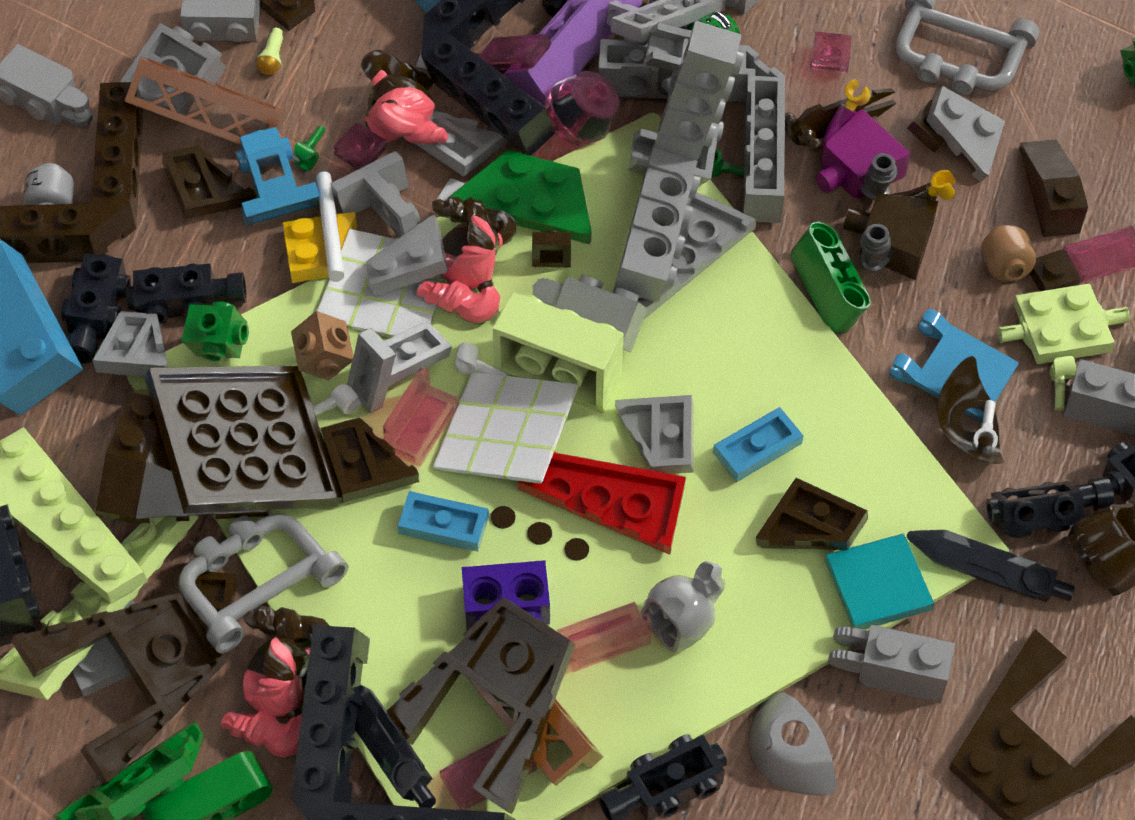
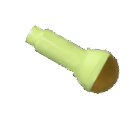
(269, 60)

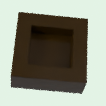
(923, 131)
(551, 249)
(1054, 271)
(217, 588)

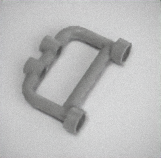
(930, 66)
(224, 630)

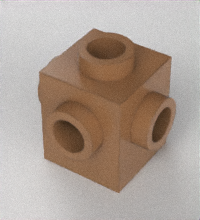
(322, 345)

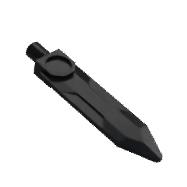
(991, 564)
(392, 750)

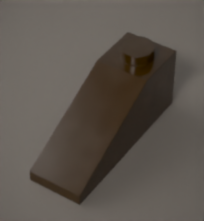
(1054, 188)

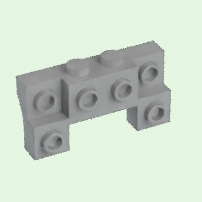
(666, 51)

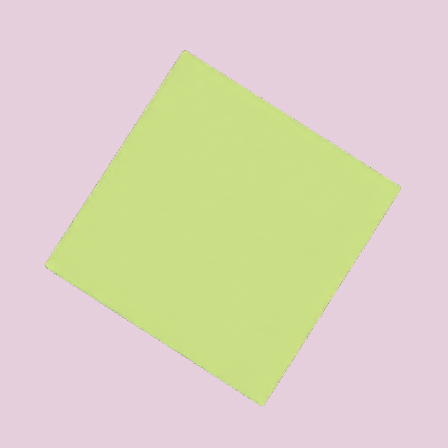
(741, 348)

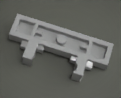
(636, 22)

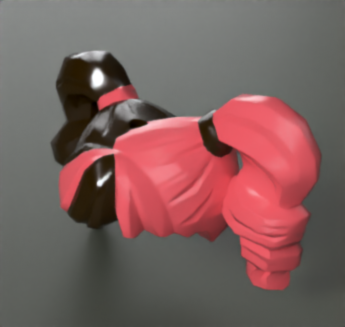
(399, 101)
(469, 259)
(275, 681)

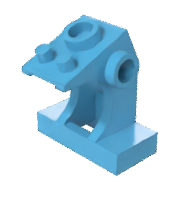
(277, 195)

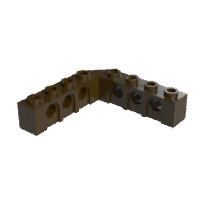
(71, 230)

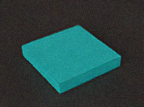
(879, 582)

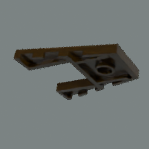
(161, 649)
(516, 662)
(1013, 764)

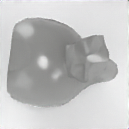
(684, 606)

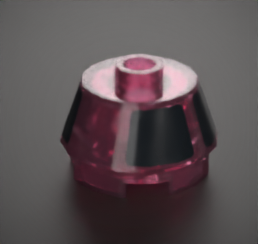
(583, 107)

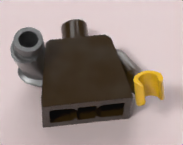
(899, 226)

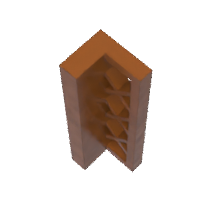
(204, 89)
(567, 732)

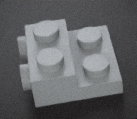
(177, 51)

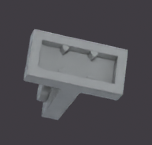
(378, 187)
(383, 363)

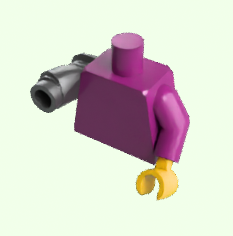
(859, 151)

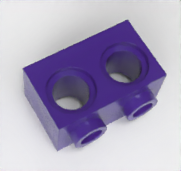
(506, 581)

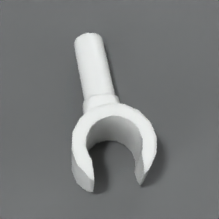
(467, 361)
(343, 397)
(987, 427)

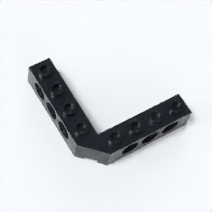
(481, 89)
(327, 736)

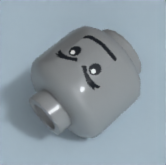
(48, 185)

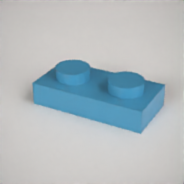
(758, 444)
(443, 521)

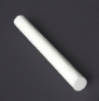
(330, 227)

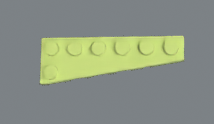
(62, 520)
(148, 547)

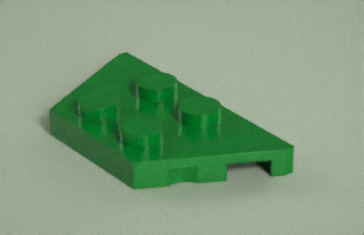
(534, 193)
(150, 774)

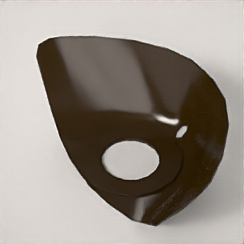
(959, 393)

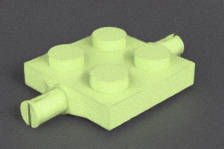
(1063, 323)

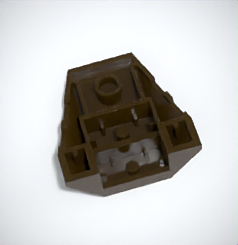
(137, 471)

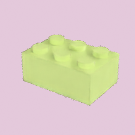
(558, 347)

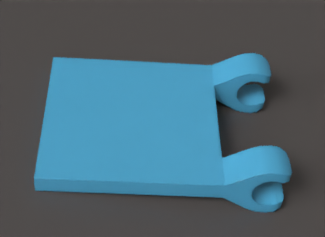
(954, 347)

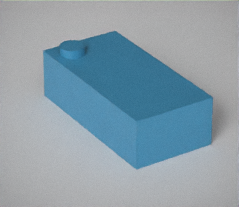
(32, 344)

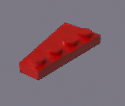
(614, 495)

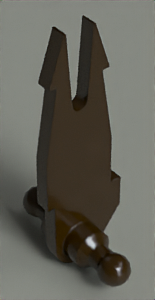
(815, 120)

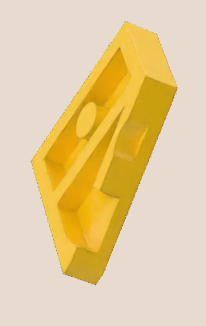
(307, 247)

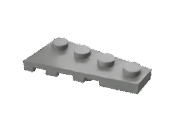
(709, 235)

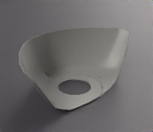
(795, 768)

